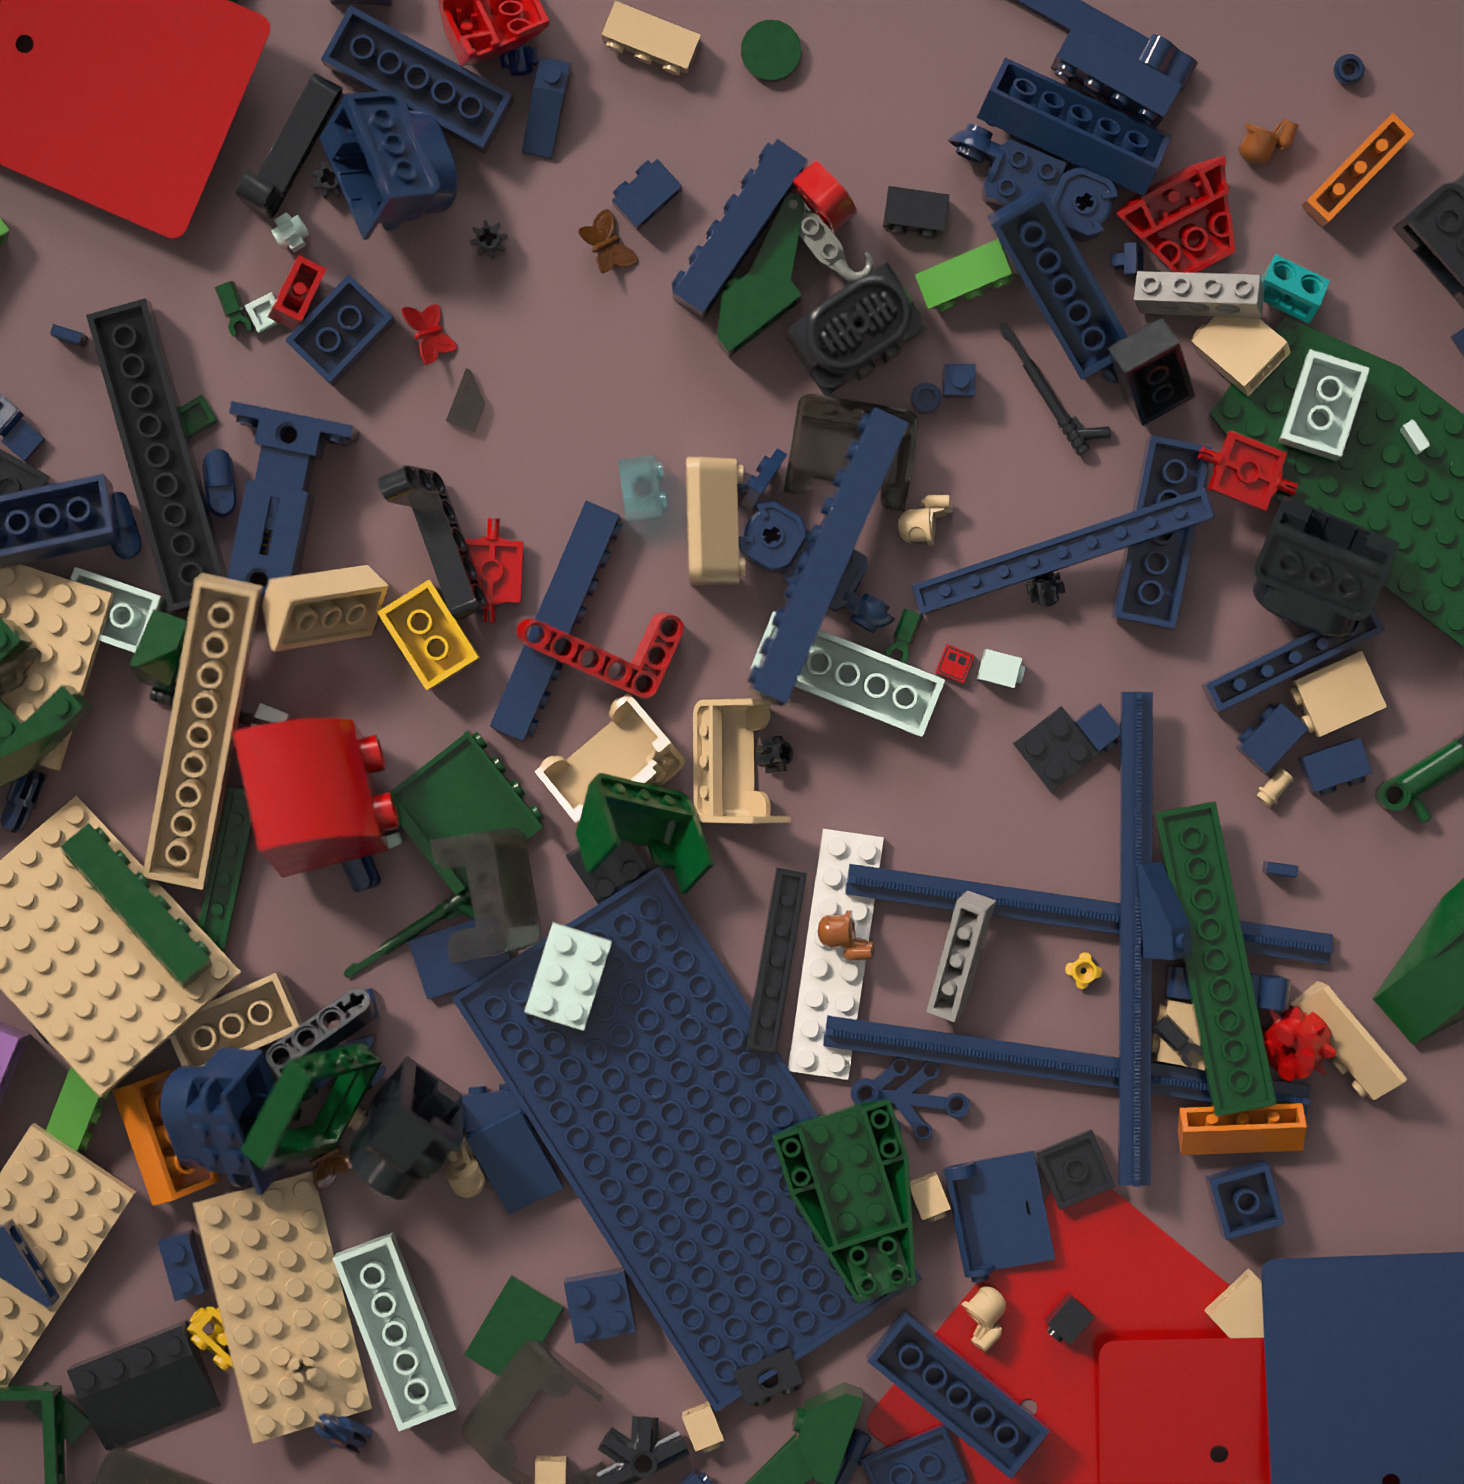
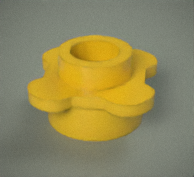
(1091, 970)

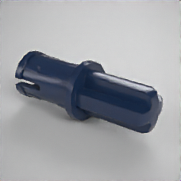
(852, 1456)

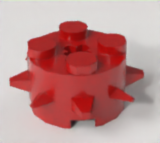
(1297, 1043)

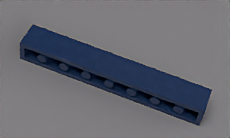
(561, 610)

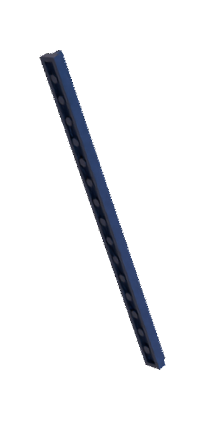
(1134, 969)

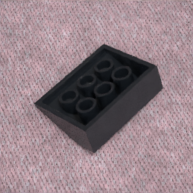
(143, 1386)

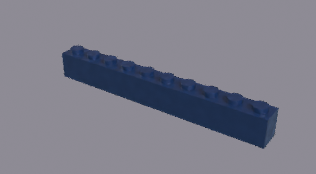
(827, 557)

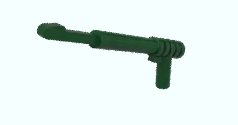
(448, 909)

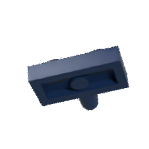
(756, 485)

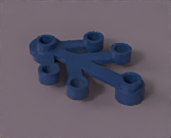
(904, 1098)

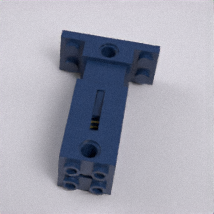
(277, 502)

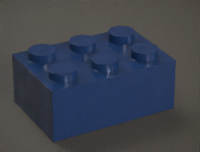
(340, 330)

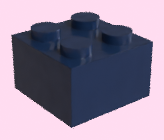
(1245, 1200)
(600, 1305)

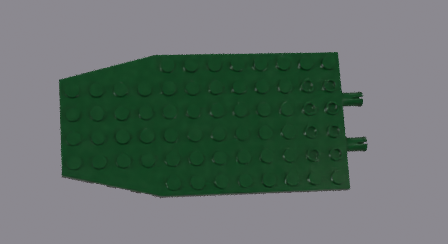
(1378, 475)

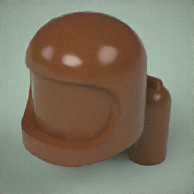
(1260, 143)
(840, 932)

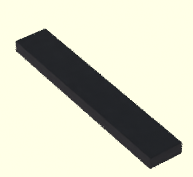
(775, 961)

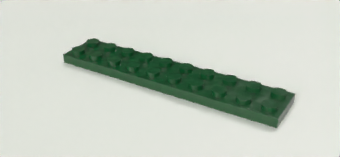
(1218, 965)

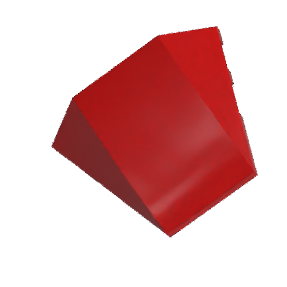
(490, 27)
(1185, 217)

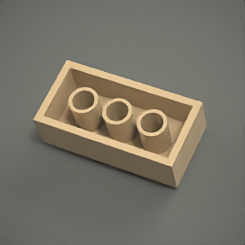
(238, 1021)

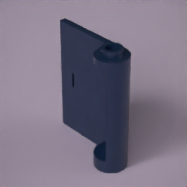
(992, 1214)

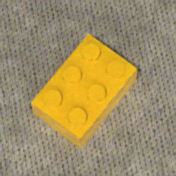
(428, 635)

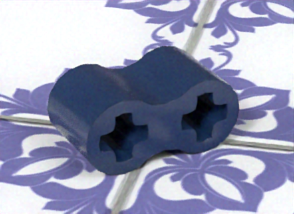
(1168, 59)

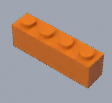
(1357, 169)
(1250, 1131)

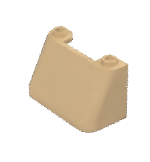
(624, 748)

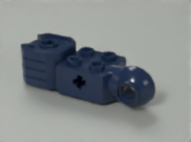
(1020, 169)
(784, 555)

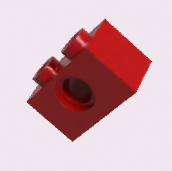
(296, 293)

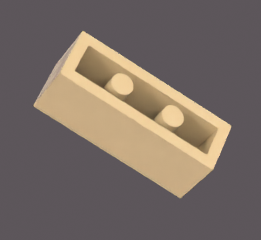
(650, 38)

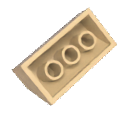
(322, 607)
(1356, 1049)

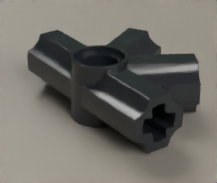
(642, 1442)

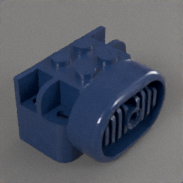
(389, 160)
(213, 1112)

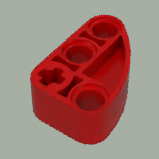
(825, 196)

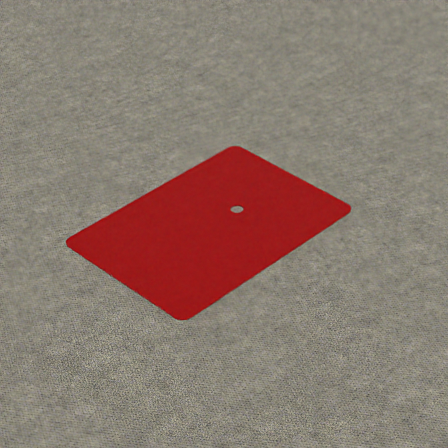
(125, 98)
(1134, 1285)
(1178, 1400)

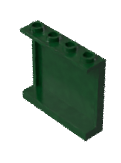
(461, 795)

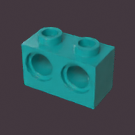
(1293, 288)

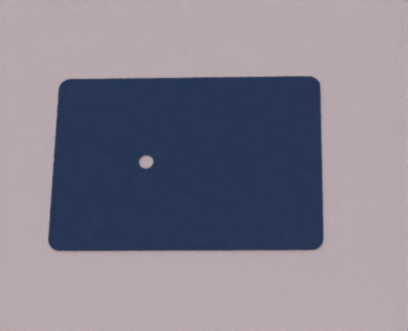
(1365, 1368)

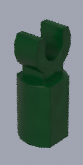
(232, 306)
(905, 633)

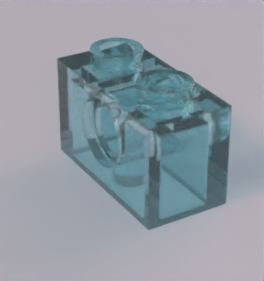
(631, 472)

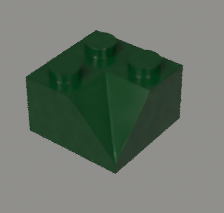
(160, 651)

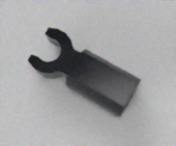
(1176, 1038)

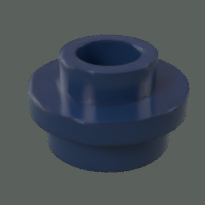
(1357, 65)

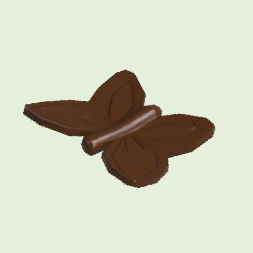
(607, 251)
(328, 1166)

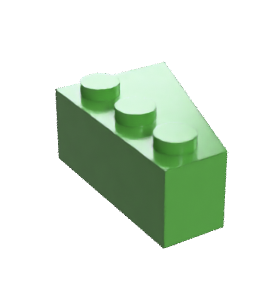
(966, 276)
(76, 1113)

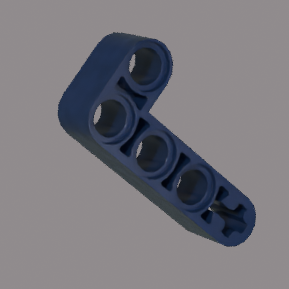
(1269, 990)

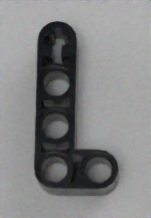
(317, 1028)

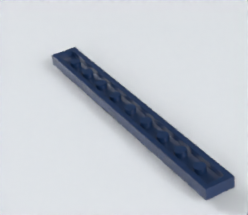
(1063, 551)

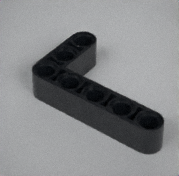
(269, 187)
(441, 533)

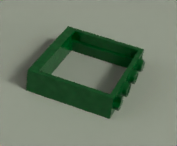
(273, 1145)
(51, 1422)

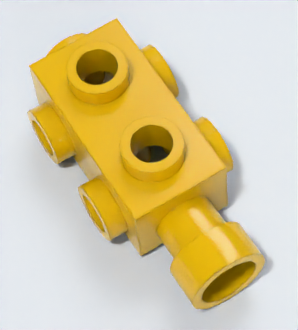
(214, 1340)

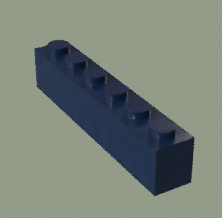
(1283, 663)

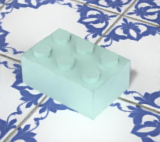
(1323, 405)
(128, 611)
(568, 976)

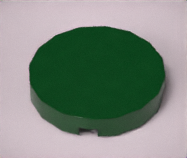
(771, 50)

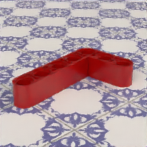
(604, 660)

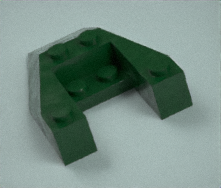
(29, 742)

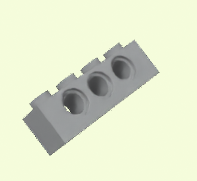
(1199, 294)
(960, 956)

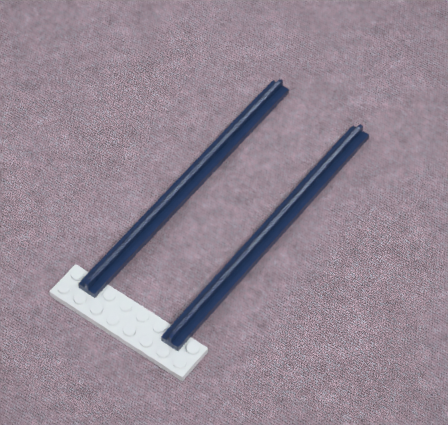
(831, 985)

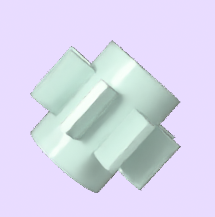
(290, 232)

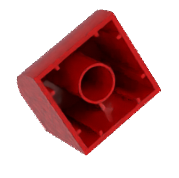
(314, 792)

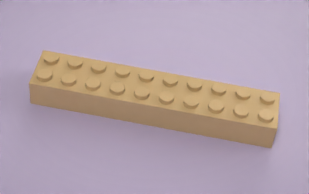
(202, 730)

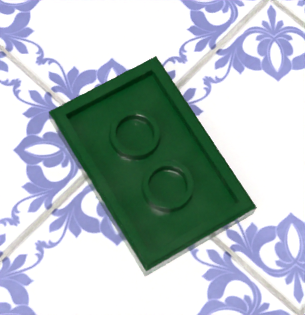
(515, 1317)

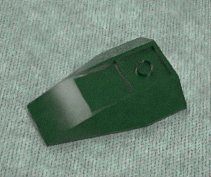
(1428, 980)
(854, 1193)

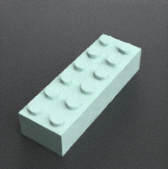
(866, 682)
(396, 1331)

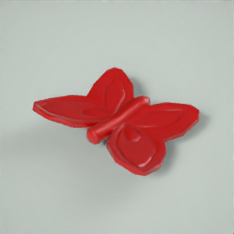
(429, 332)

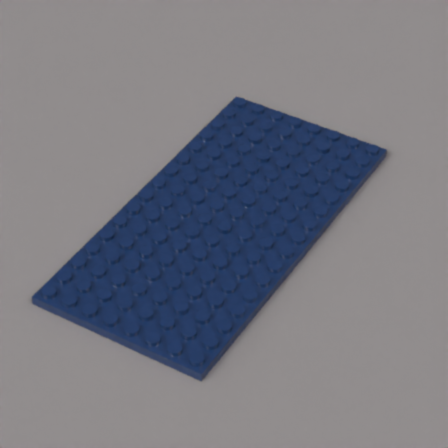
(673, 1137)

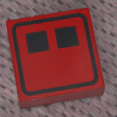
(954, 663)

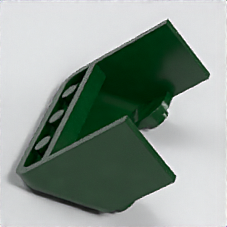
(644, 816)

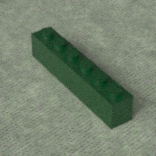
(136, 905)

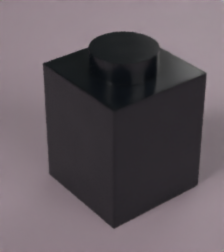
(1068, 1319)

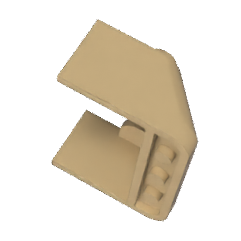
(713, 521)
(726, 761)

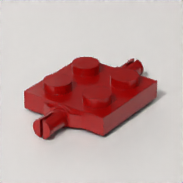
(1247, 471)
(498, 568)

